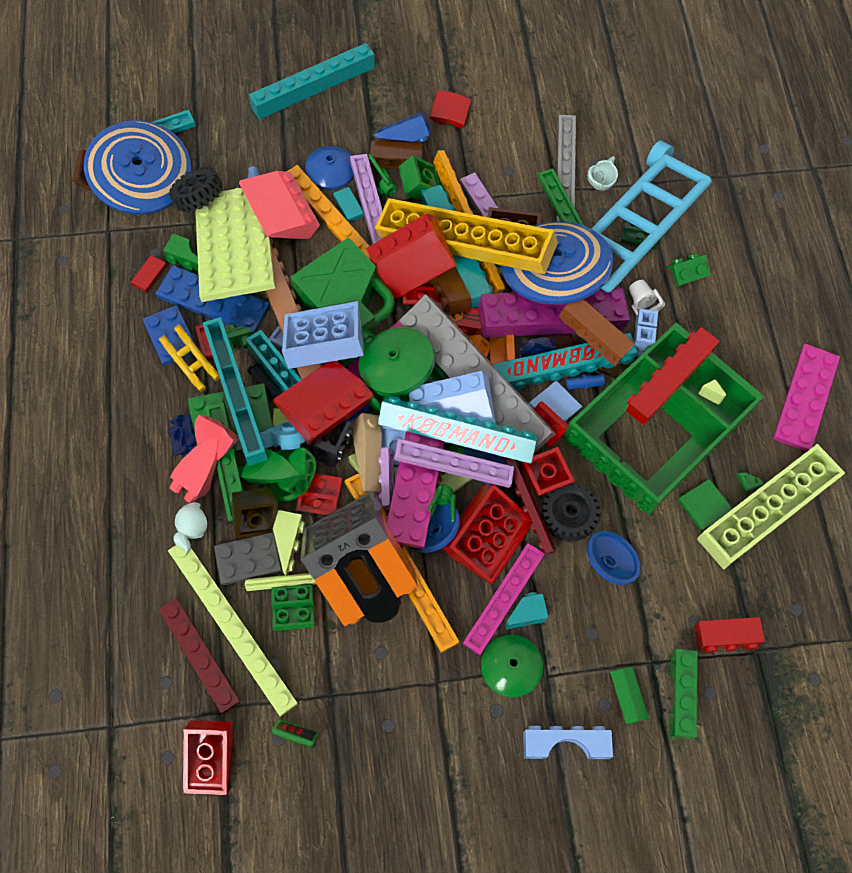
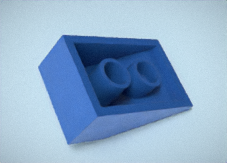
(408, 129)

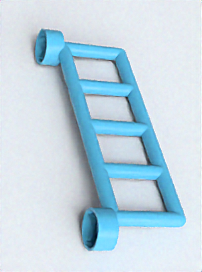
(657, 160)

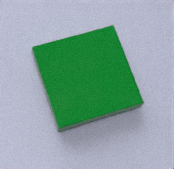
(705, 505)

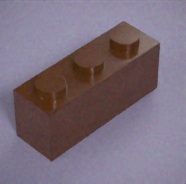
(393, 153)
(452, 292)

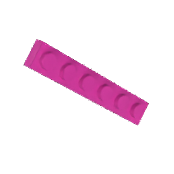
(503, 599)

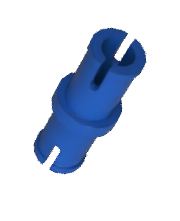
(585, 382)

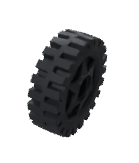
(195, 189)
(571, 526)

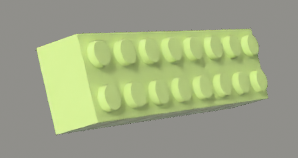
(770, 506)

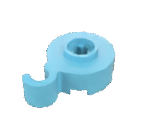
(282, 435)

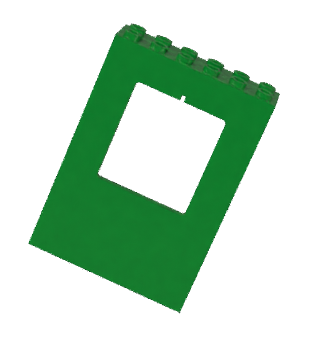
(701, 417)

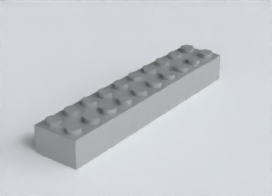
(460, 356)

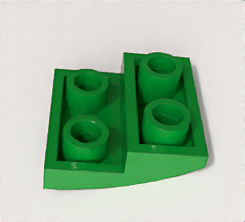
(293, 607)

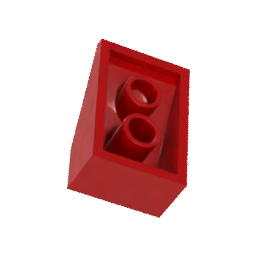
(207, 757)

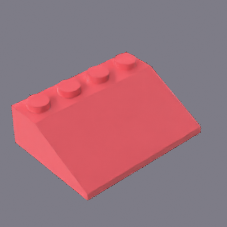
(280, 205)

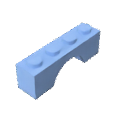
(594, 742)

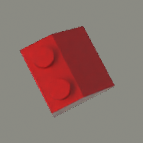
(547, 472)

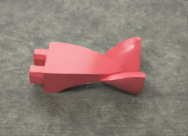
(198, 465)

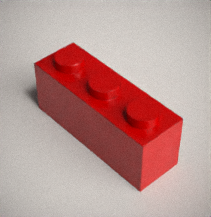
(729, 634)

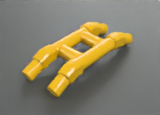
(190, 346)

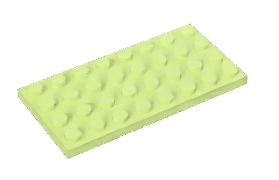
(232, 248)

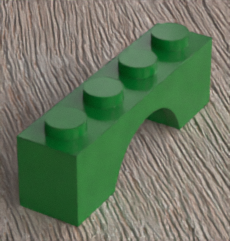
(180, 252)
(684, 709)

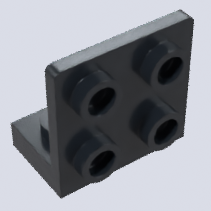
(328, 453)

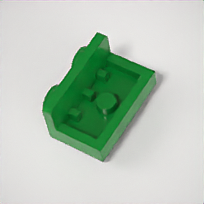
(689, 269)

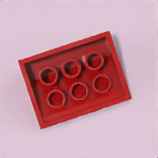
(412, 255)
(323, 400)
(488, 533)

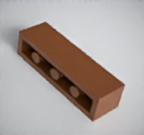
(596, 331)

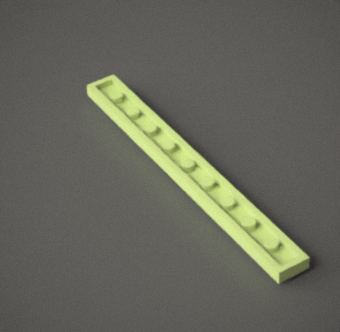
(234, 630)

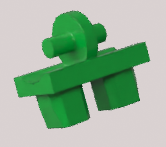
(238, 335)

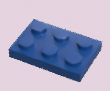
(163, 324)

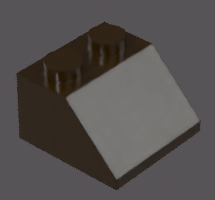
(253, 512)

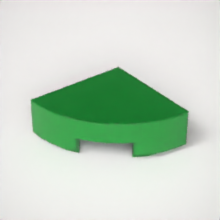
(749, 482)

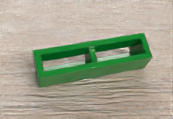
(629, 695)

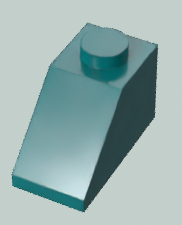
(528, 612)

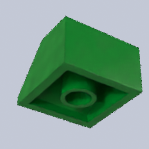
(418, 176)

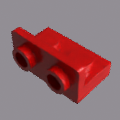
(555, 422)

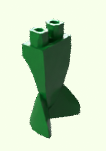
(291, 474)

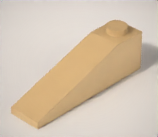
(368, 445)

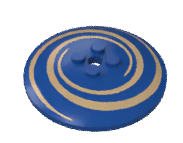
(130, 186)
(574, 275)

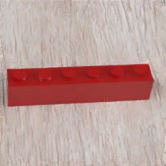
(671, 376)

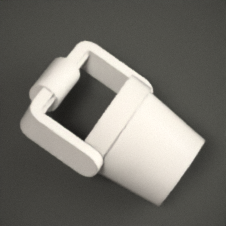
(644, 296)

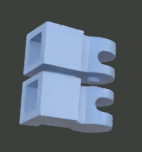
(645, 330)

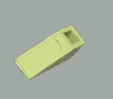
(286, 532)

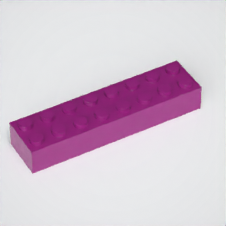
(514, 315)

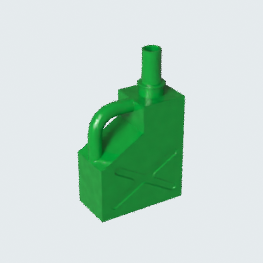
(341, 278)

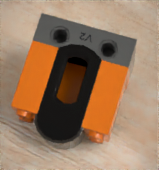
(358, 562)

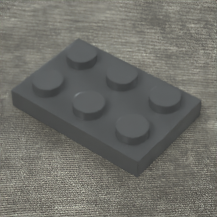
(247, 559)

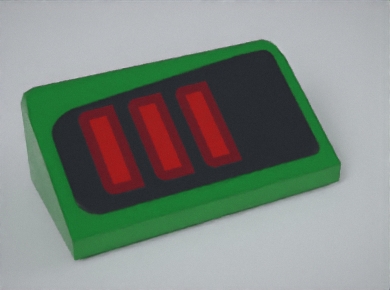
(295, 733)

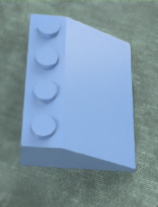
(322, 335)
(462, 394)

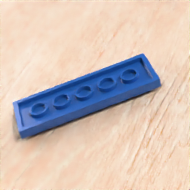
(182, 289)

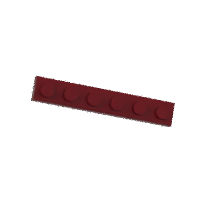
(530, 507)
(199, 656)

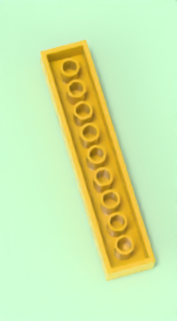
(478, 236)

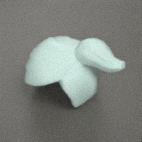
(603, 174)
(190, 524)

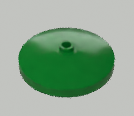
(397, 361)

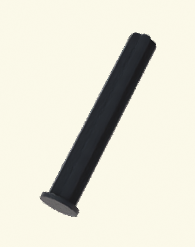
(261, 377)

